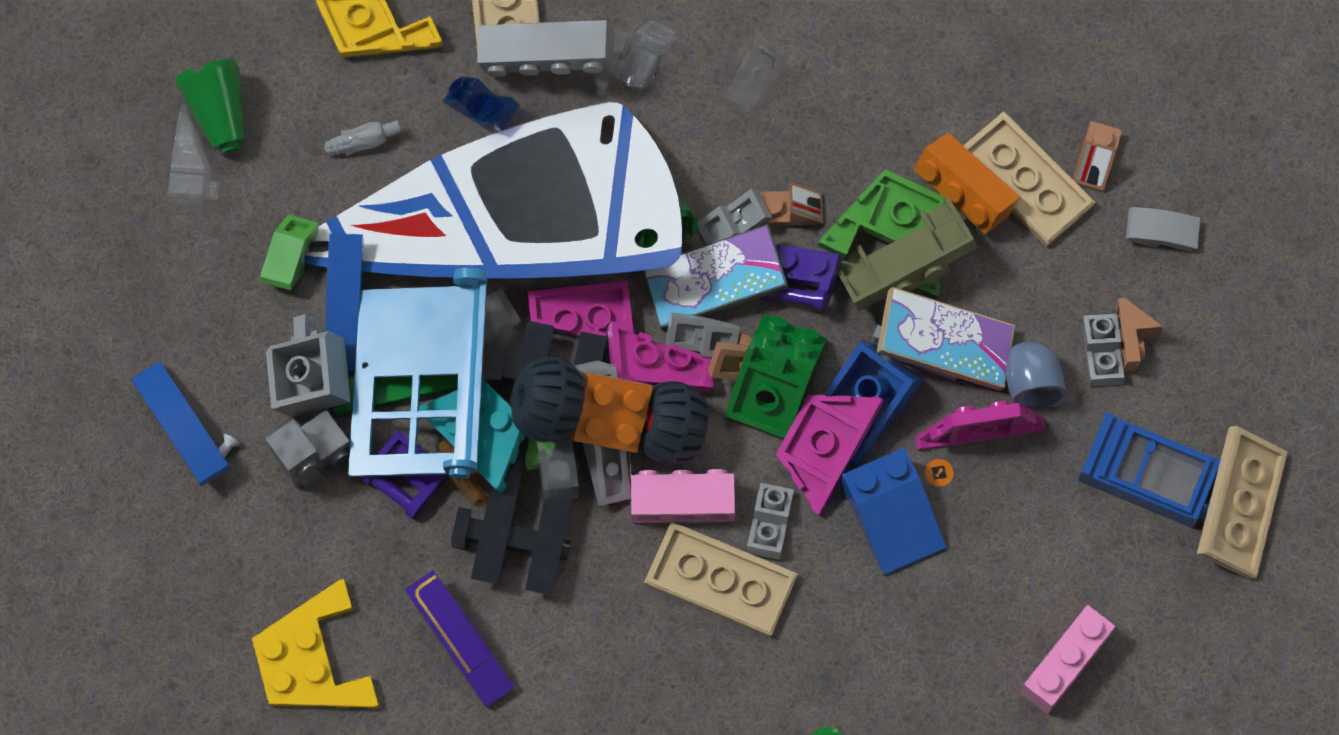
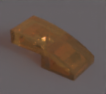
(468, 487)

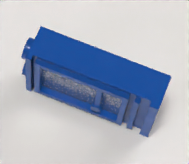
(1150, 471)

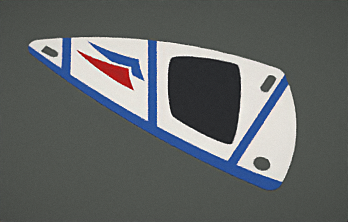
(525, 205)

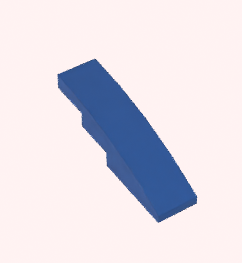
(344, 290)
(180, 424)

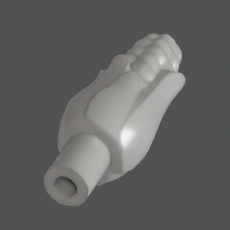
(361, 138)

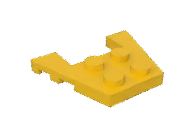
(370, 29)
(296, 659)

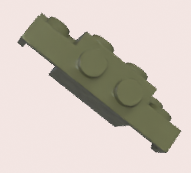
(909, 260)

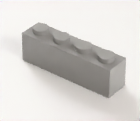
(545, 47)

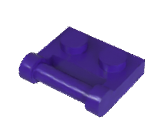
(809, 269)
(425, 484)

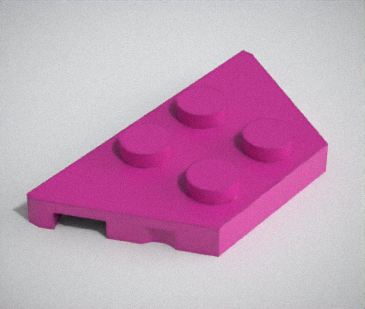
(981, 424)
(825, 443)

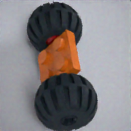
(609, 411)

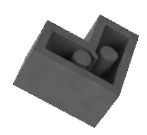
(309, 449)

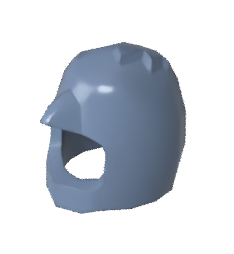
(1034, 367)

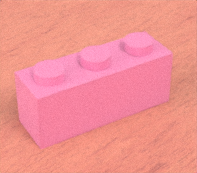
(682, 497)
(1067, 659)

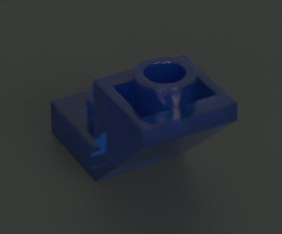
(479, 104)

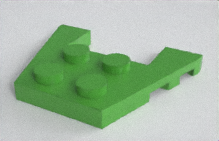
(887, 211)

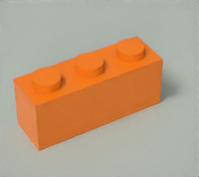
(967, 182)

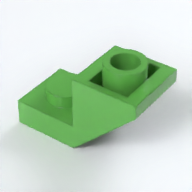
(286, 252)

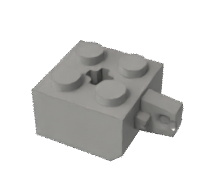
(308, 370)

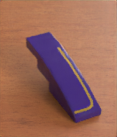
(459, 638)

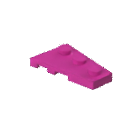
(583, 308)
(652, 363)

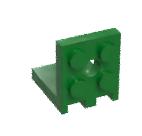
(779, 362)

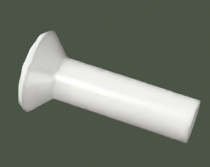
(227, 445)

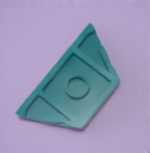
(497, 433)

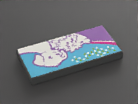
(717, 276)

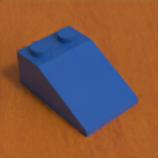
(875, 376)
(893, 511)

